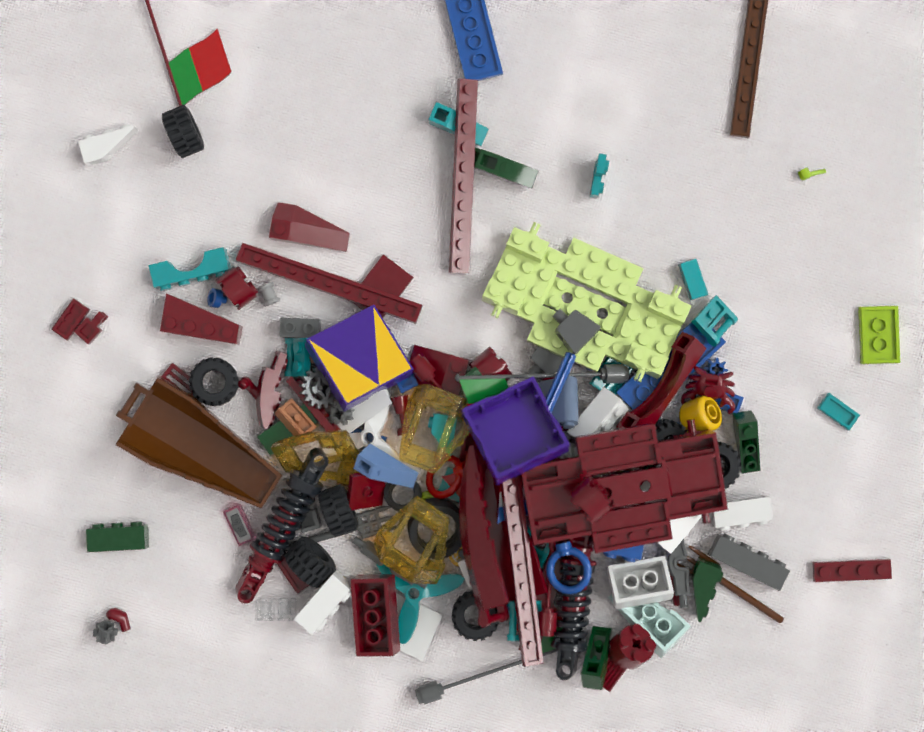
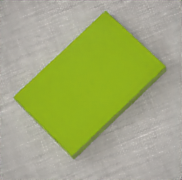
(879, 334)

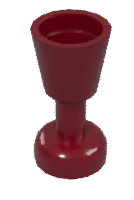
(399, 404)

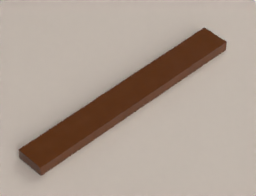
(748, 68)

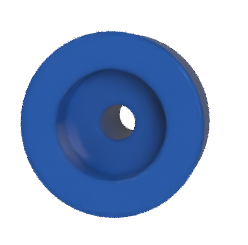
(216, 298)

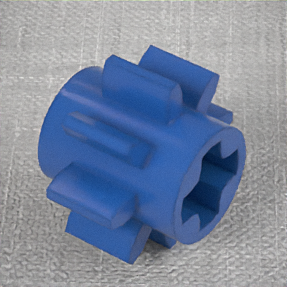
(716, 363)

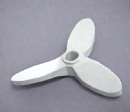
(374, 427)

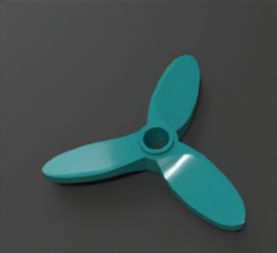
(410, 610)

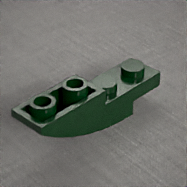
(505, 168)

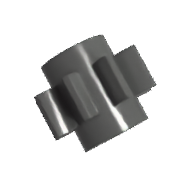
(336, 415)
(105, 632)

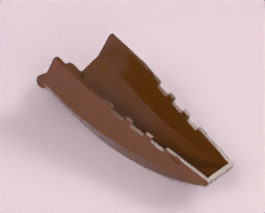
(190, 441)

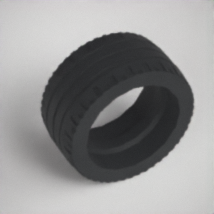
(452, 544)

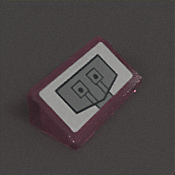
(239, 524)

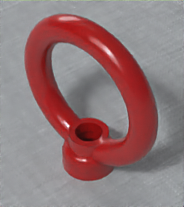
(458, 472)

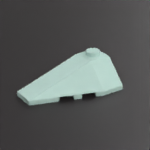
(663, 625)

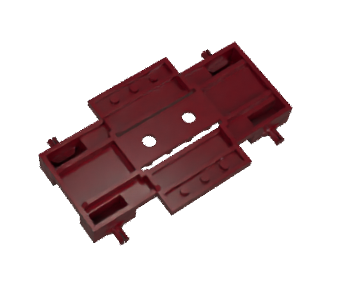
(687, 479)

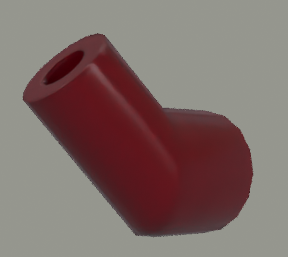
(246, 383)
(119, 616)

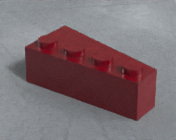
(192, 321)

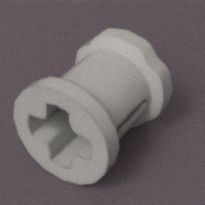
(268, 294)

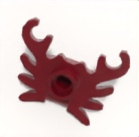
(710, 386)

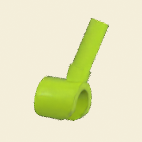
(805, 173)

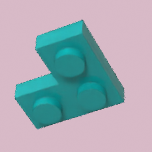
(600, 169)

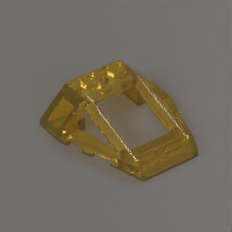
(441, 400)
(336, 439)
(423, 570)

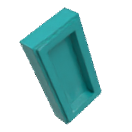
(838, 411)

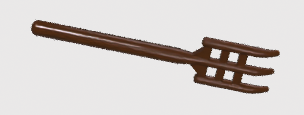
(735, 589)

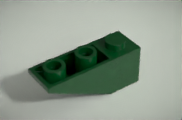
(747, 440)
(704, 579)

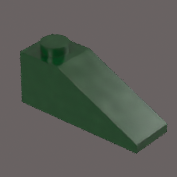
(596, 658)

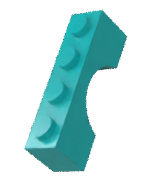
(166, 275)

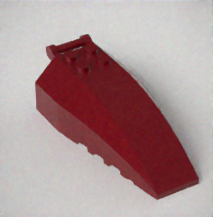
(486, 542)

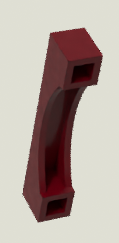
(685, 355)

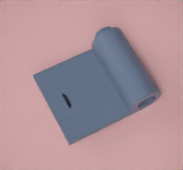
(566, 407)

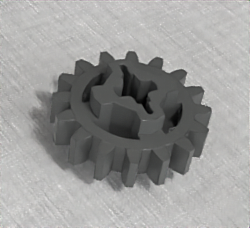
(321, 395)

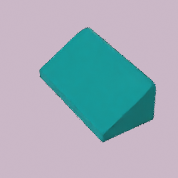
(693, 279)

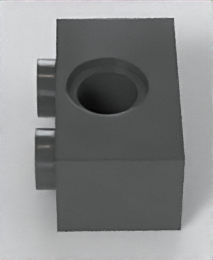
(299, 327)

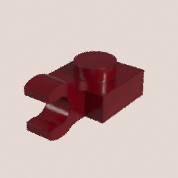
(90, 329)

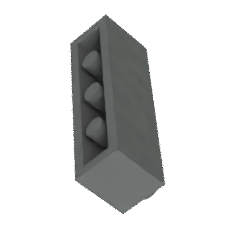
(750, 563)

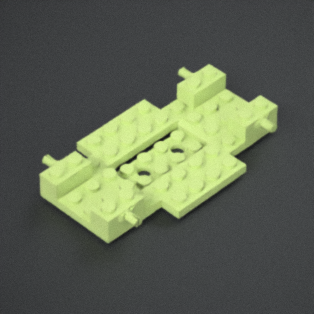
(640, 331)

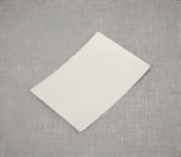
(424, 631)

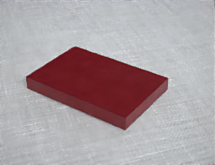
(388, 278)

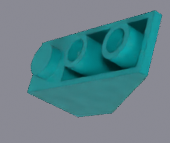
(445, 117)

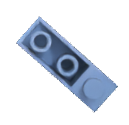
(383, 467)

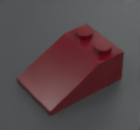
(446, 368)

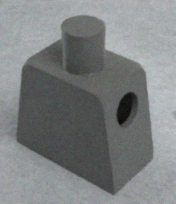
(575, 330)
(544, 362)

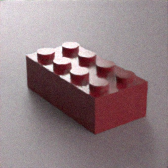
(375, 615)

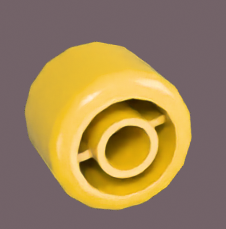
(704, 411)

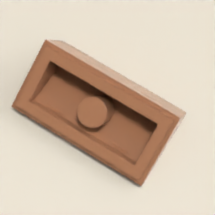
(294, 418)

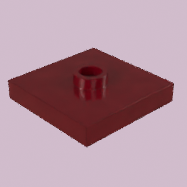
(364, 492)

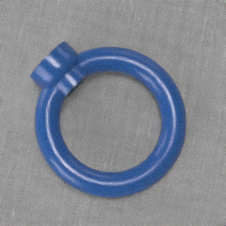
(562, 550)

